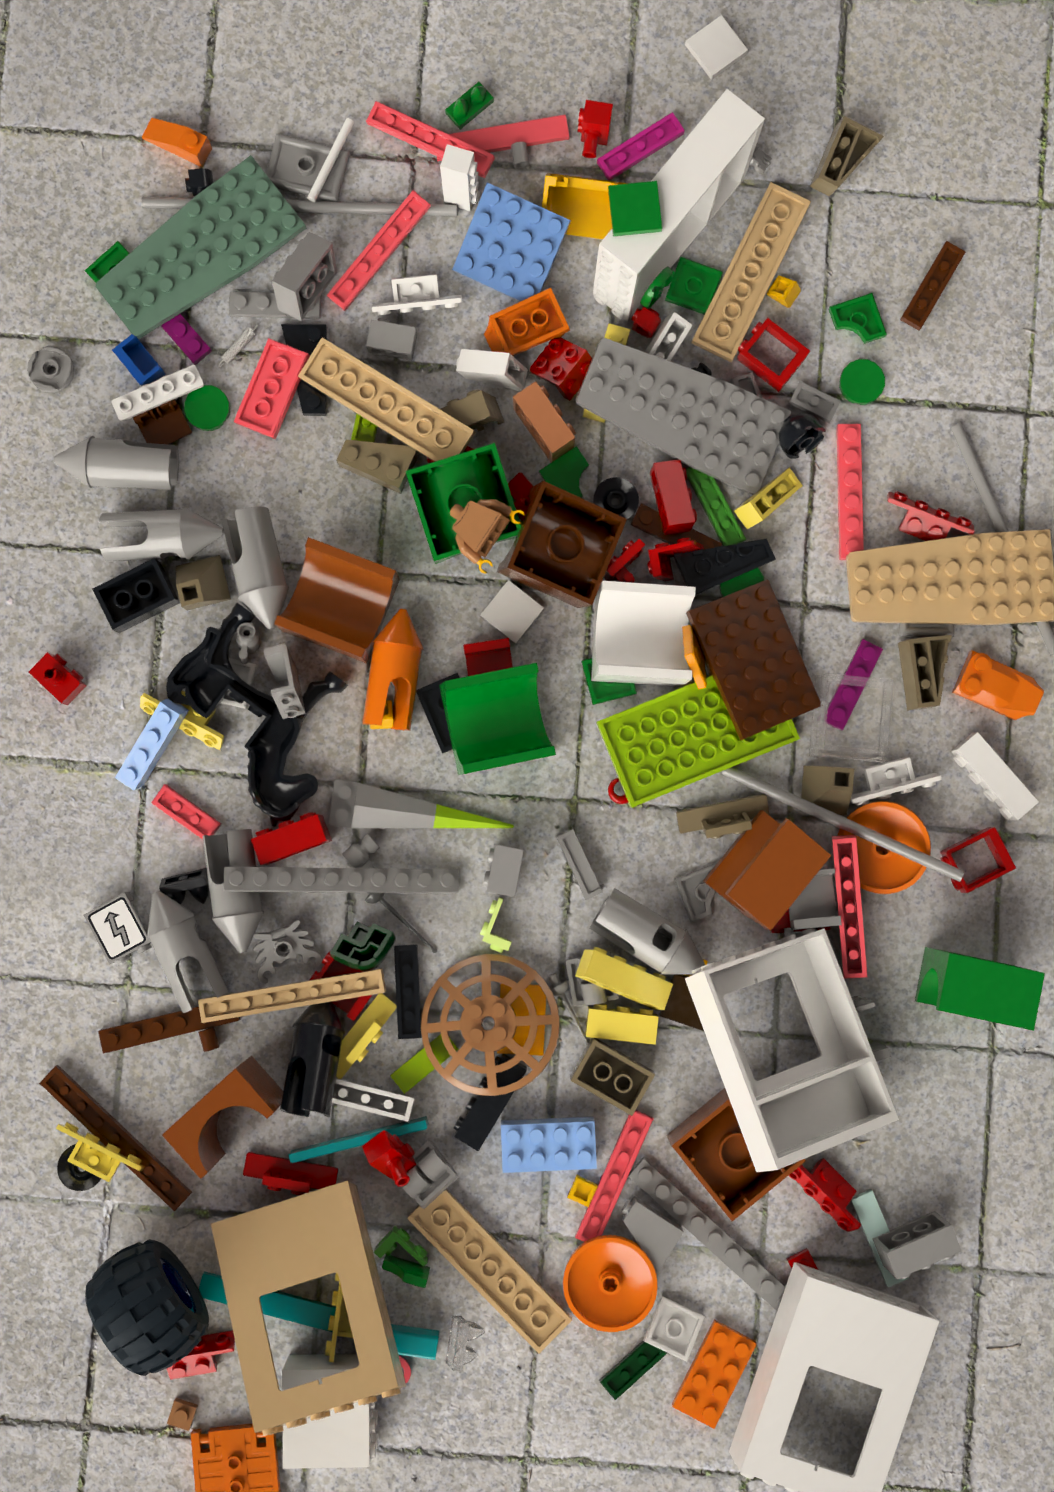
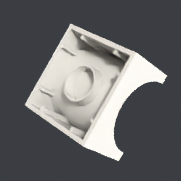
(641, 633)

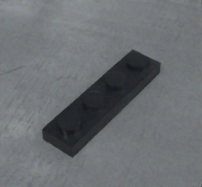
(407, 991)

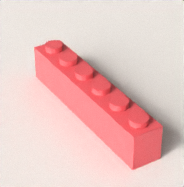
(849, 906)

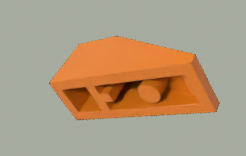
(178, 140)

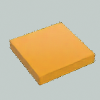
(694, 656)

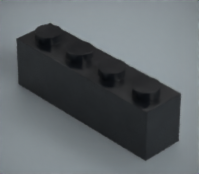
(486, 1109)

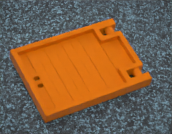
(235, 1460)

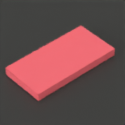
(271, 388)

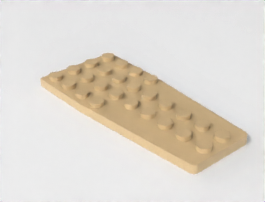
(955, 580)

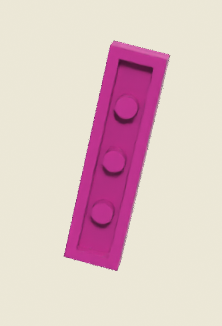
(640, 146)

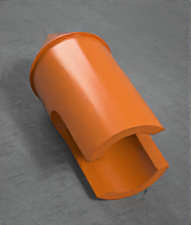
(394, 660)

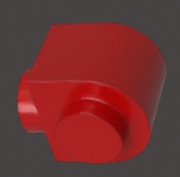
(645, 321)

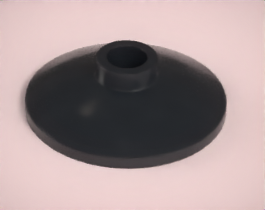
(620, 489)
(72, 1176)

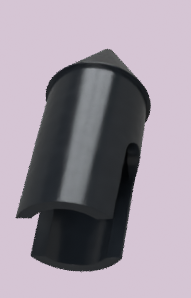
(313, 1061)

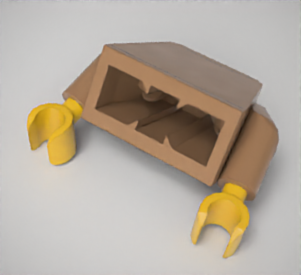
(480, 527)

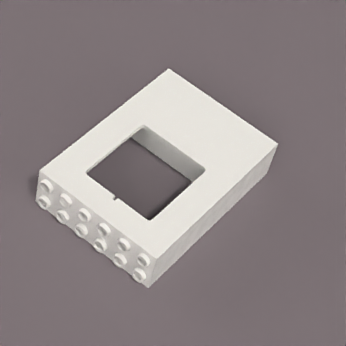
(690, 193)
(815, 1101)
(848, 1333)

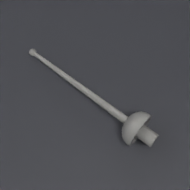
(559, 988)

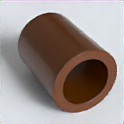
(208, 1039)

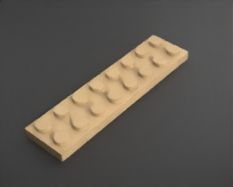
(750, 272)
(385, 403)
(491, 1270)

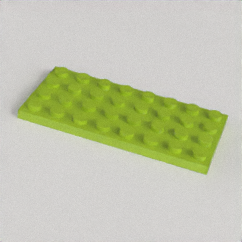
(680, 741)

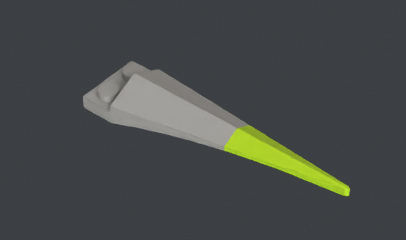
(371, 807)

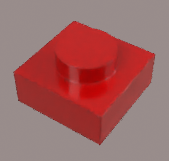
(802, 1257)

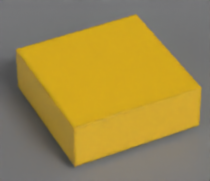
(582, 1190)

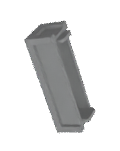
(579, 864)

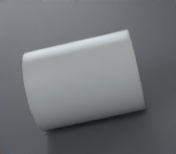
(520, 154)

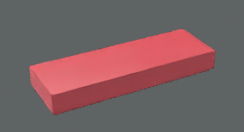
(185, 812)

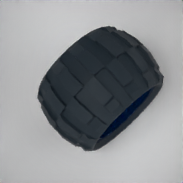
(146, 1307)

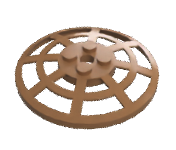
(500, 1035)

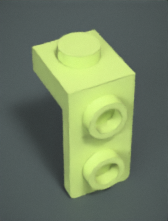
(497, 943)

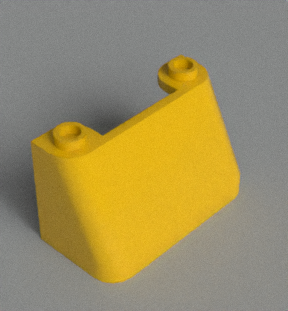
(581, 201)

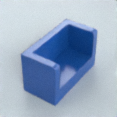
(138, 361)

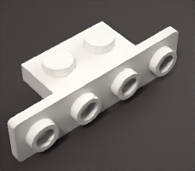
(416, 292)
(157, 393)
(892, 778)

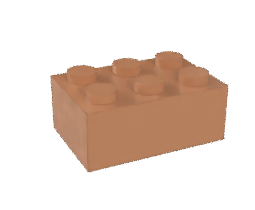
(544, 421)

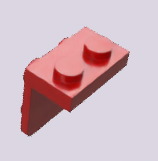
(562, 366)
(660, 562)

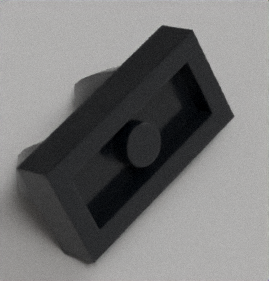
(194, 881)

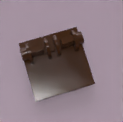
(163, 424)

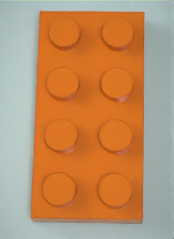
(714, 1374)

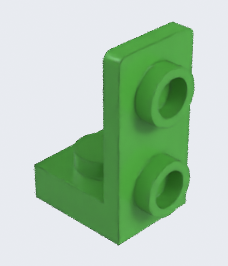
(388, 1245)

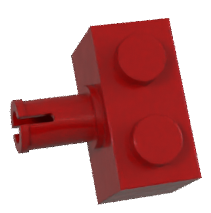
(594, 126)
(58, 678)
(390, 1157)

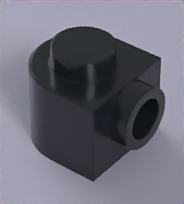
(198, 180)

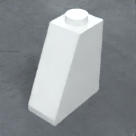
(492, 368)

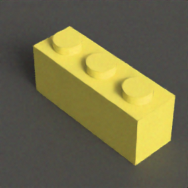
(622, 1024)

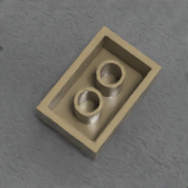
(612, 1076)

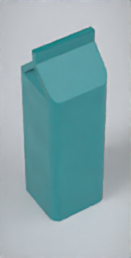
(416, 1341)

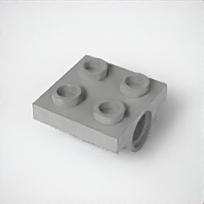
(583, 991)
(430, 1175)

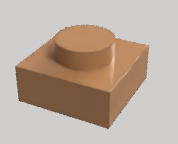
(182, 1414)

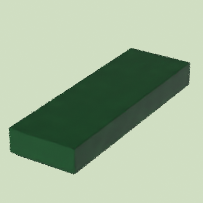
(631, 1368)

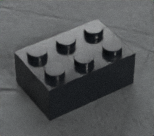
(136, 595)

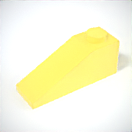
(768, 498)

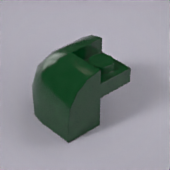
(364, 947)

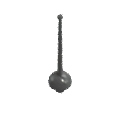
(373, 898)

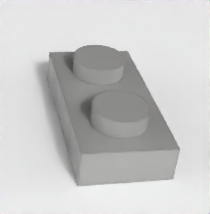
(814, 402)

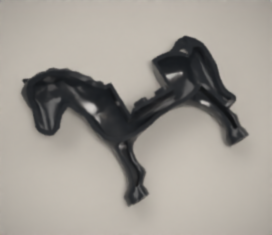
(210, 677)

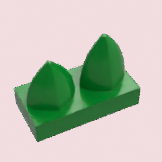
(469, 105)

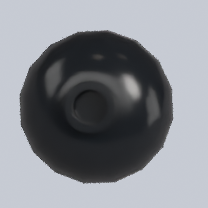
(799, 434)

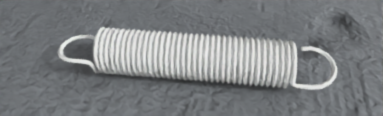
(238, 345)

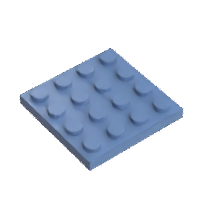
(511, 244)

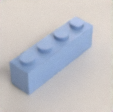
(151, 744)

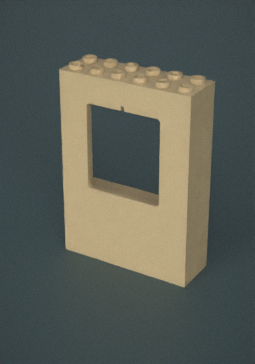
(287, 1247)

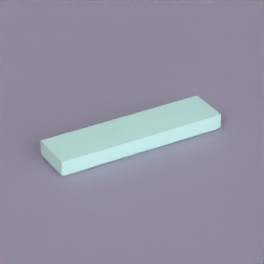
(873, 1225)

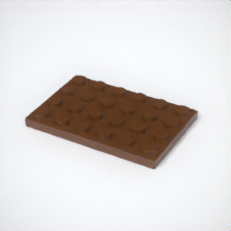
(753, 659)

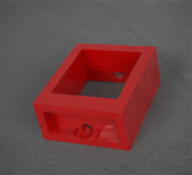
(759, 368)
(998, 851)

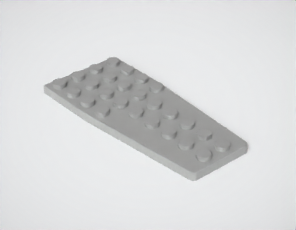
(684, 413)

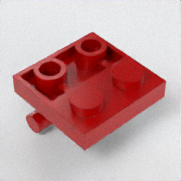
(617, 566)

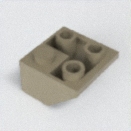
(202, 583)
(828, 787)

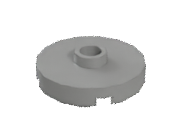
(43, 361)

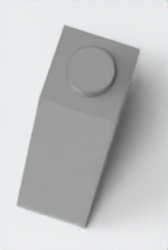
(651, 1230)

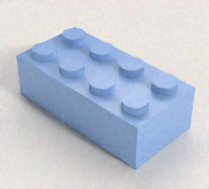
(548, 1144)

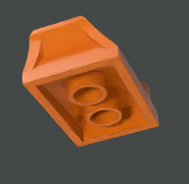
(526, 324)
(998, 687)

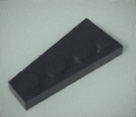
(305, 338)
(720, 564)

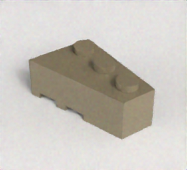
(844, 152)
(475, 410)
(378, 462)
(923, 670)

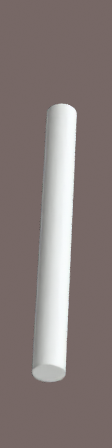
(330, 160)

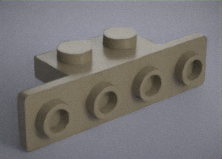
(722, 817)

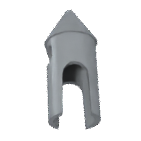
(121, 463)
(169, 534)
(256, 563)
(233, 912)
(646, 935)
(175, 936)

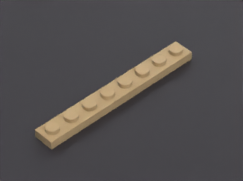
(292, 995)

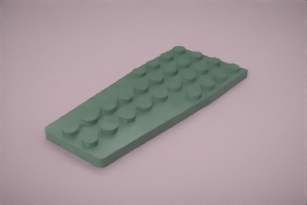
(201, 249)

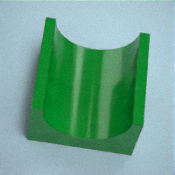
(457, 481)
(495, 719)
(980, 988)

